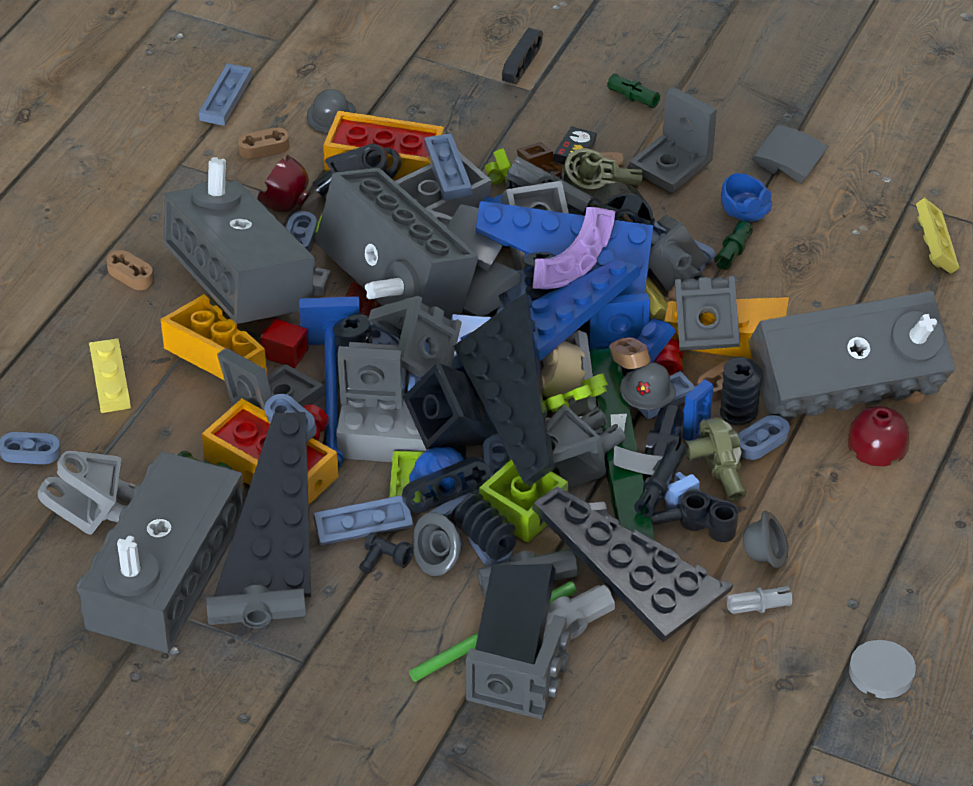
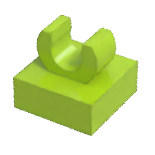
(499, 168)

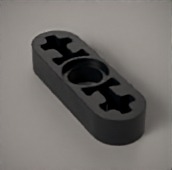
(522, 55)
(428, 501)

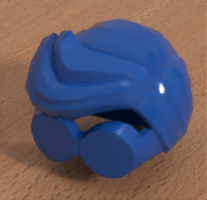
(745, 198)
(435, 460)

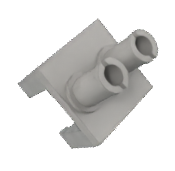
(90, 493)

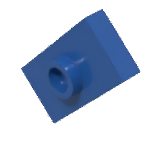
(697, 408)

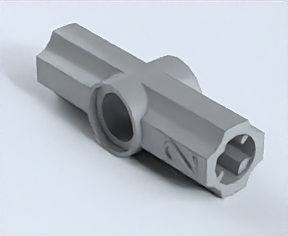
(581, 609)

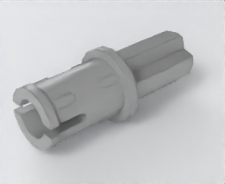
(759, 600)

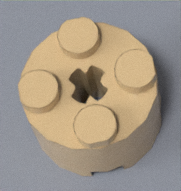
(562, 370)

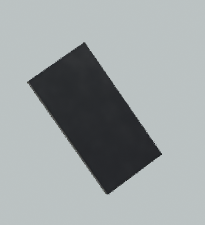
(516, 611)

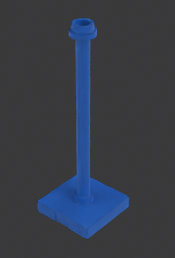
(319, 318)
(619, 319)

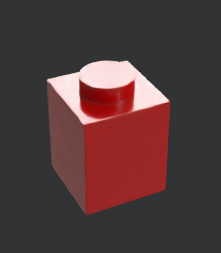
(284, 343)

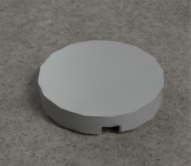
(882, 668)

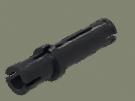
(656, 487)

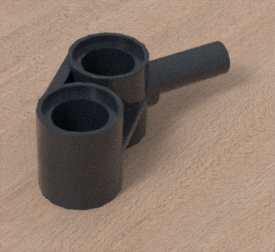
(702, 511)

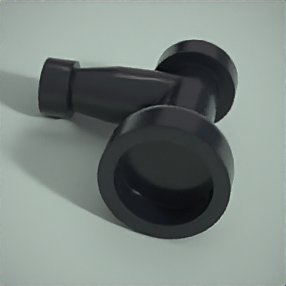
(376, 546)

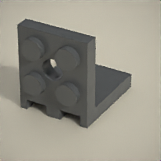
(681, 144)
(704, 296)
(414, 325)
(371, 373)
(252, 384)
(525, 685)

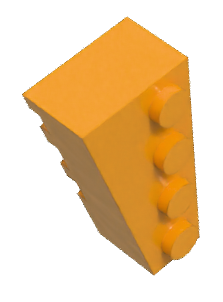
(749, 314)
(201, 332)

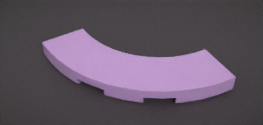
(581, 254)

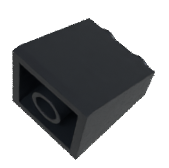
(448, 409)

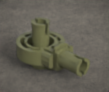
(596, 171)
(722, 453)

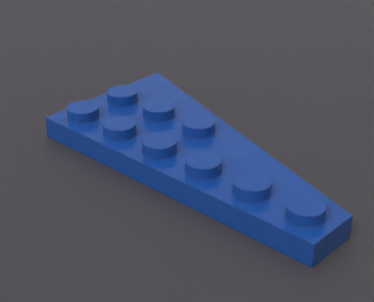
(554, 232)
(570, 306)

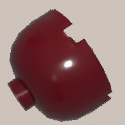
(285, 186)
(879, 436)

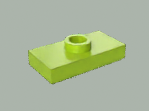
(402, 465)

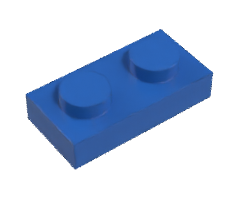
(655, 337)

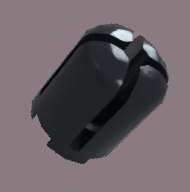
(623, 201)

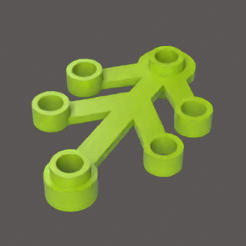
(590, 387)

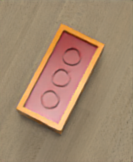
(358, 130)
(239, 439)

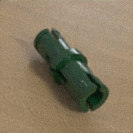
(633, 90)
(733, 245)

